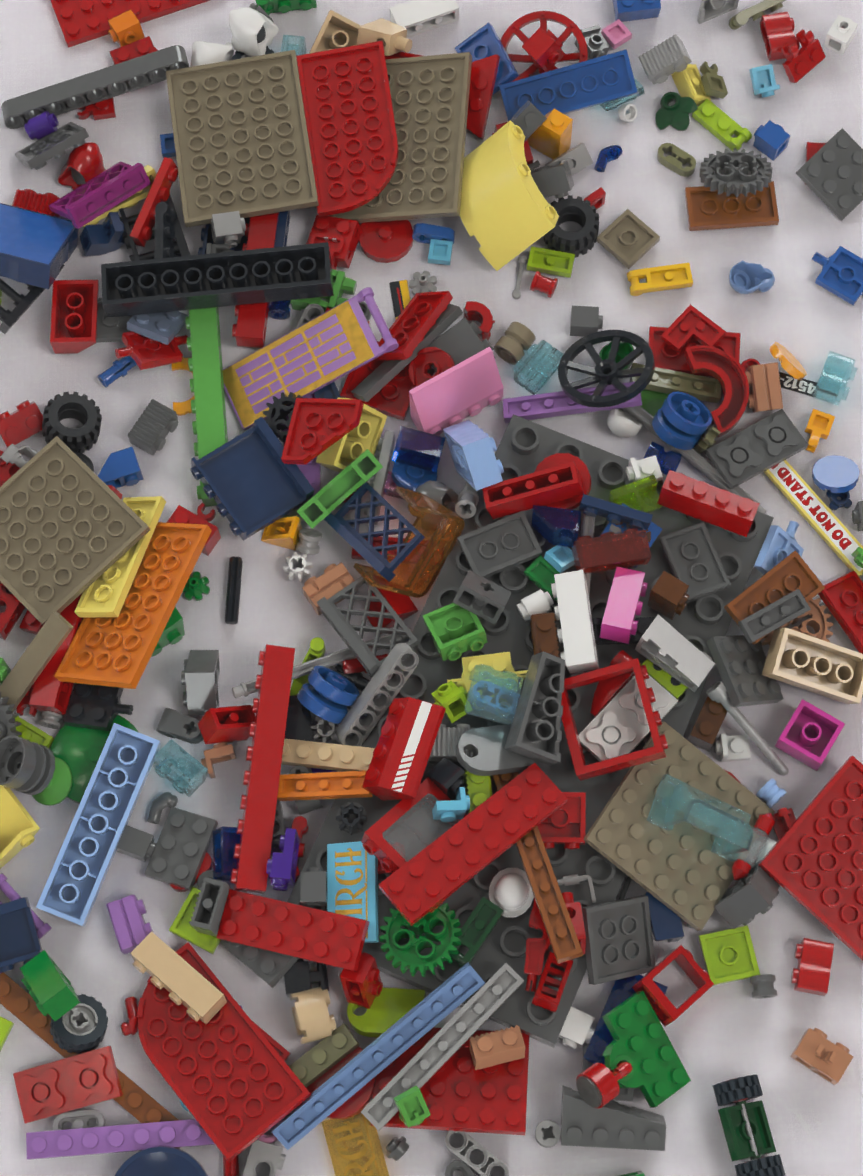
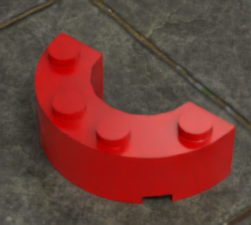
(731, 377)

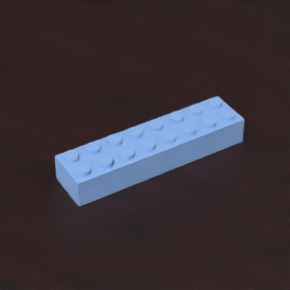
(98, 825)

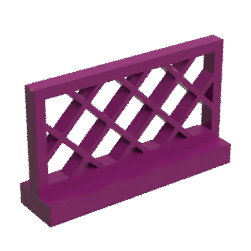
(101, 193)

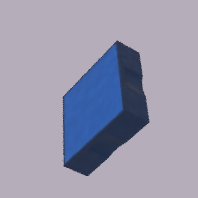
(34, 245)

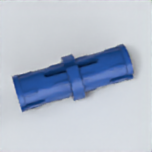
(117, 370)

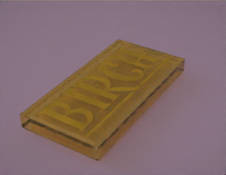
(354, 1147)

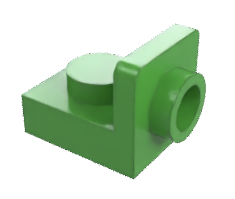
(412, 1107)

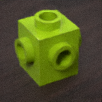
(451, 698)

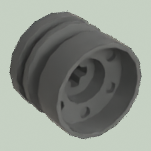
(25, 765)

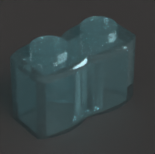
(834, 378)

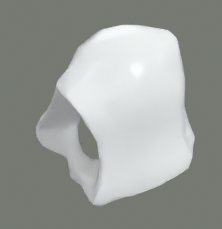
(245, 26)
(209, 53)

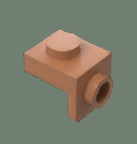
(220, 753)

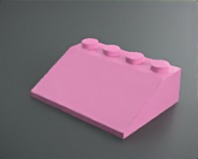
(456, 393)

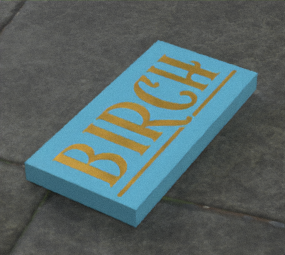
(353, 884)

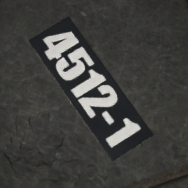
(801, 386)

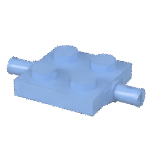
(777, 546)

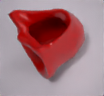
(86, 160)

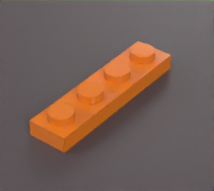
(322, 786)

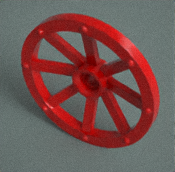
(543, 17)

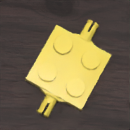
(498, 661)

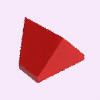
(400, 603)

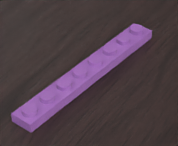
(115, 1139)

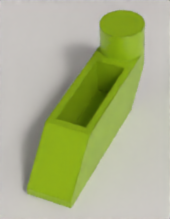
(316, 650)

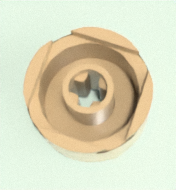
(312, 1014)

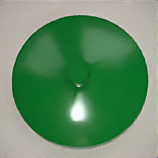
(81, 752)

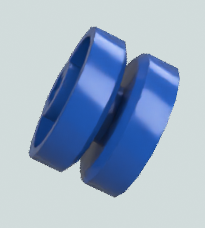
(681, 420)
(328, 694)

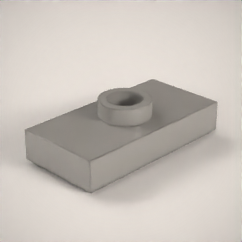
(577, 158)

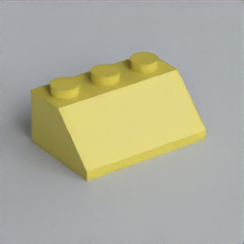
(355, 442)

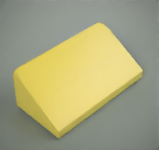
(690, 84)

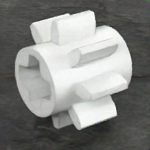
(298, 573)

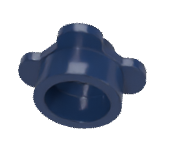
(835, 503)

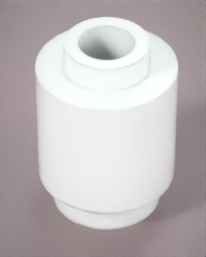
(535, 604)

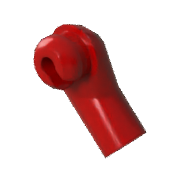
(131, 1026)

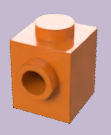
(125, 28)

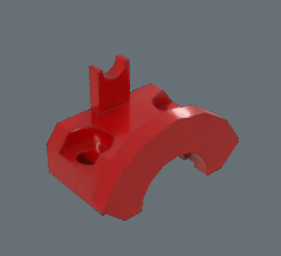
(479, 312)

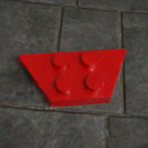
(480, 93)

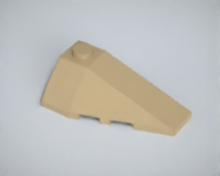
(335, 33)

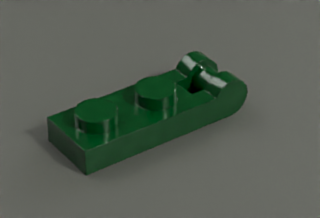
(477, 930)

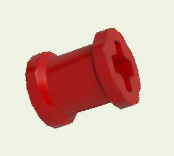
(544, 284)

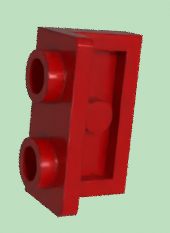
(20, 423)

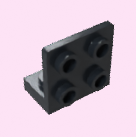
(298, 721)

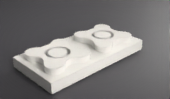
(623, 721)

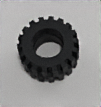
(581, 213)
(72, 407)

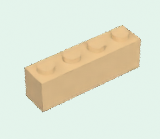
(178, 978)

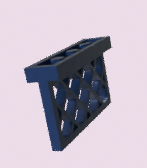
(364, 547)

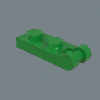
(285, 6)

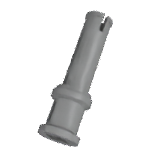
(467, 502)

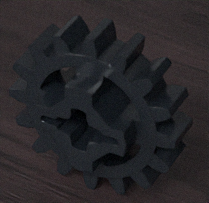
(277, 414)

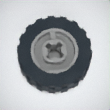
(81, 1026)

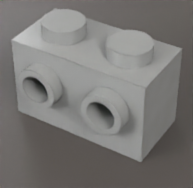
(227, 228)

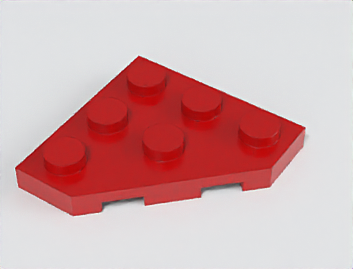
(317, 426)

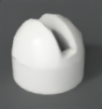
(631, 115)

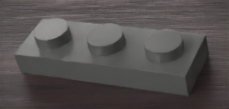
(773, 616)

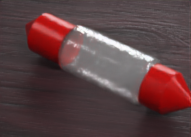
(747, 859)

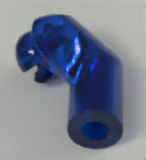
(607, 155)

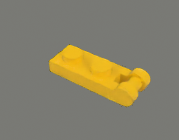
(660, 278)

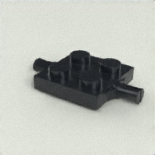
(95, 707)

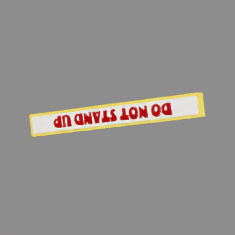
(815, 513)

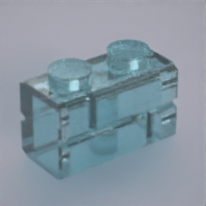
(537, 367)

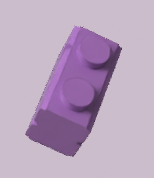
(129, 922)

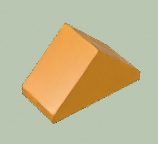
(283, 532)

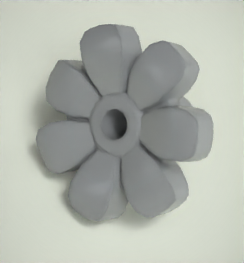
(423, 283)

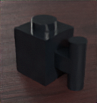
(300, 978)

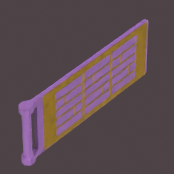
(307, 358)

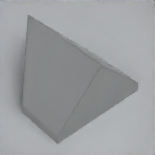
(713, 8)

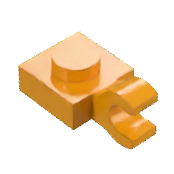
(819, 427)

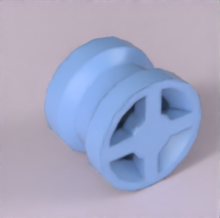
(771, 793)

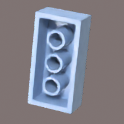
(473, 454)

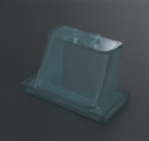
(681, 803)

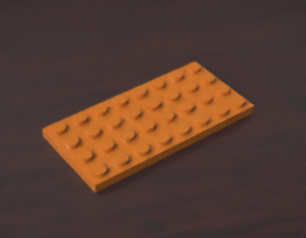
(119, 648)

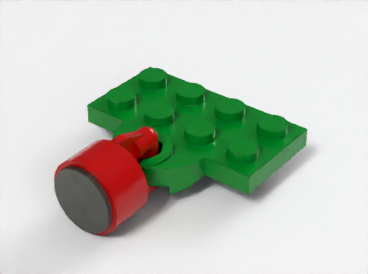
(635, 1058)

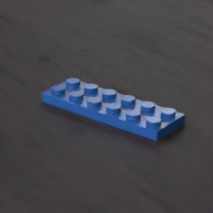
(573, 86)

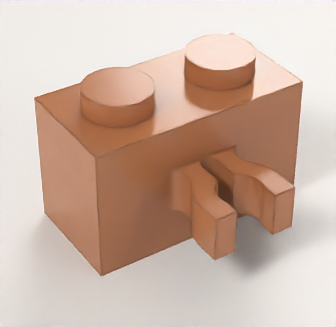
(822, 1055)

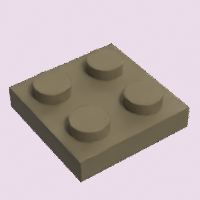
(628, 238)

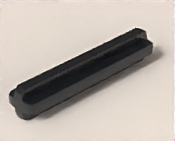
(233, 590)

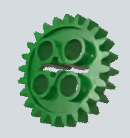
(409, 955)

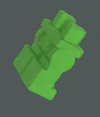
(340, 285)

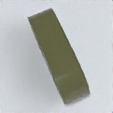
(676, 159)

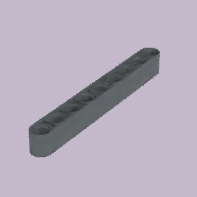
(94, 86)

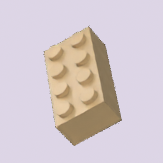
(815, 666)

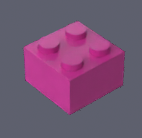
(809, 735)

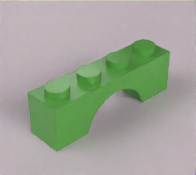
(339, 488)

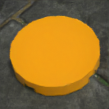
(788, 361)

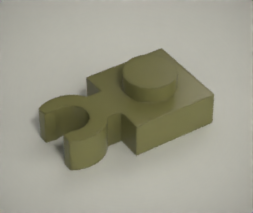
(713, 83)
(707, 440)

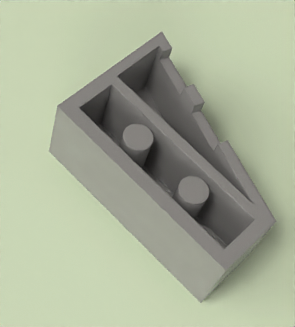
(674, 654)

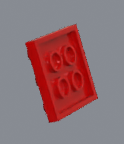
(391, 399)

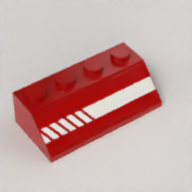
(403, 749)

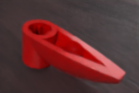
(609, 688)

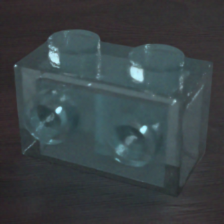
(179, 768)

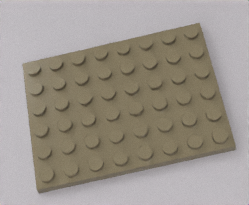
(431, 126)
(241, 138)

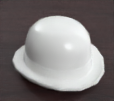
(511, 892)

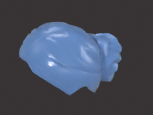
(749, 277)

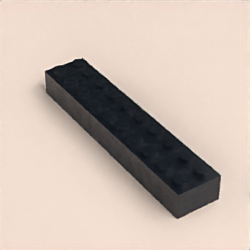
(217, 280)

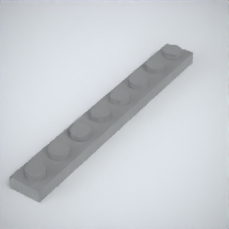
(444, 1044)

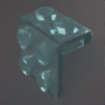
(493, 694)

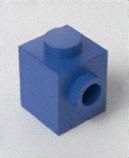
(771, 139)

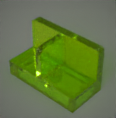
(638, 495)

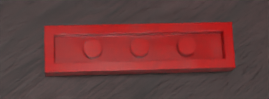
(158, 193)

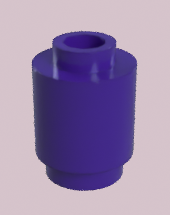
(41, 125)

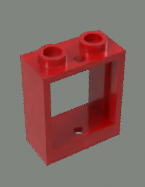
(660, 1003)

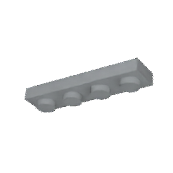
(386, 447)

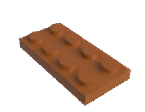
(717, 211)
(778, 582)

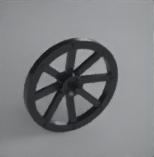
(606, 371)

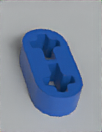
(425, 232)

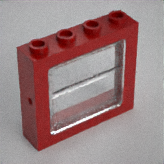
(407, 829)

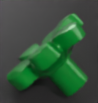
(196, 586)

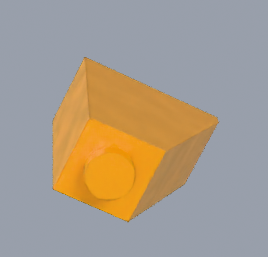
(553, 135)

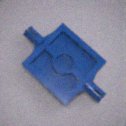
(841, 274)

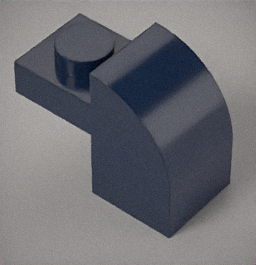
(103, 237)

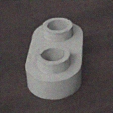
(78, 1119)

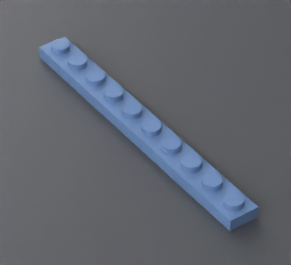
(378, 1055)

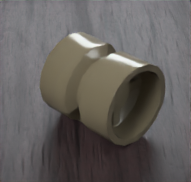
(516, 339)

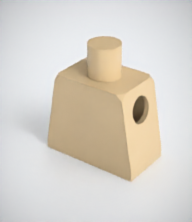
(391, 34)

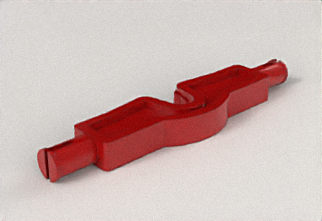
(535, 949)

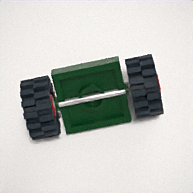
(747, 1127)

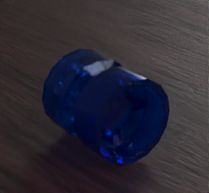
(666, 460)

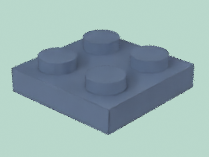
(158, 326)

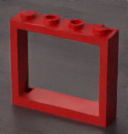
(653, 717)

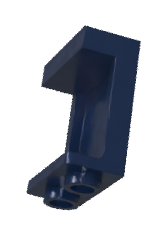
(17, 934)

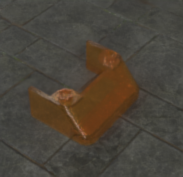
(423, 564)

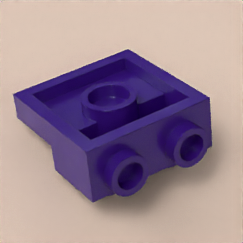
(284, 865)

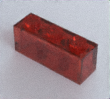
(611, 551)

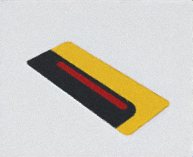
(400, 296)

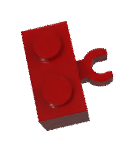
(185, 516)

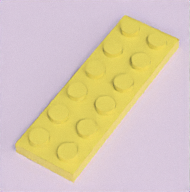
(109, 591)

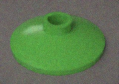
(58, 787)

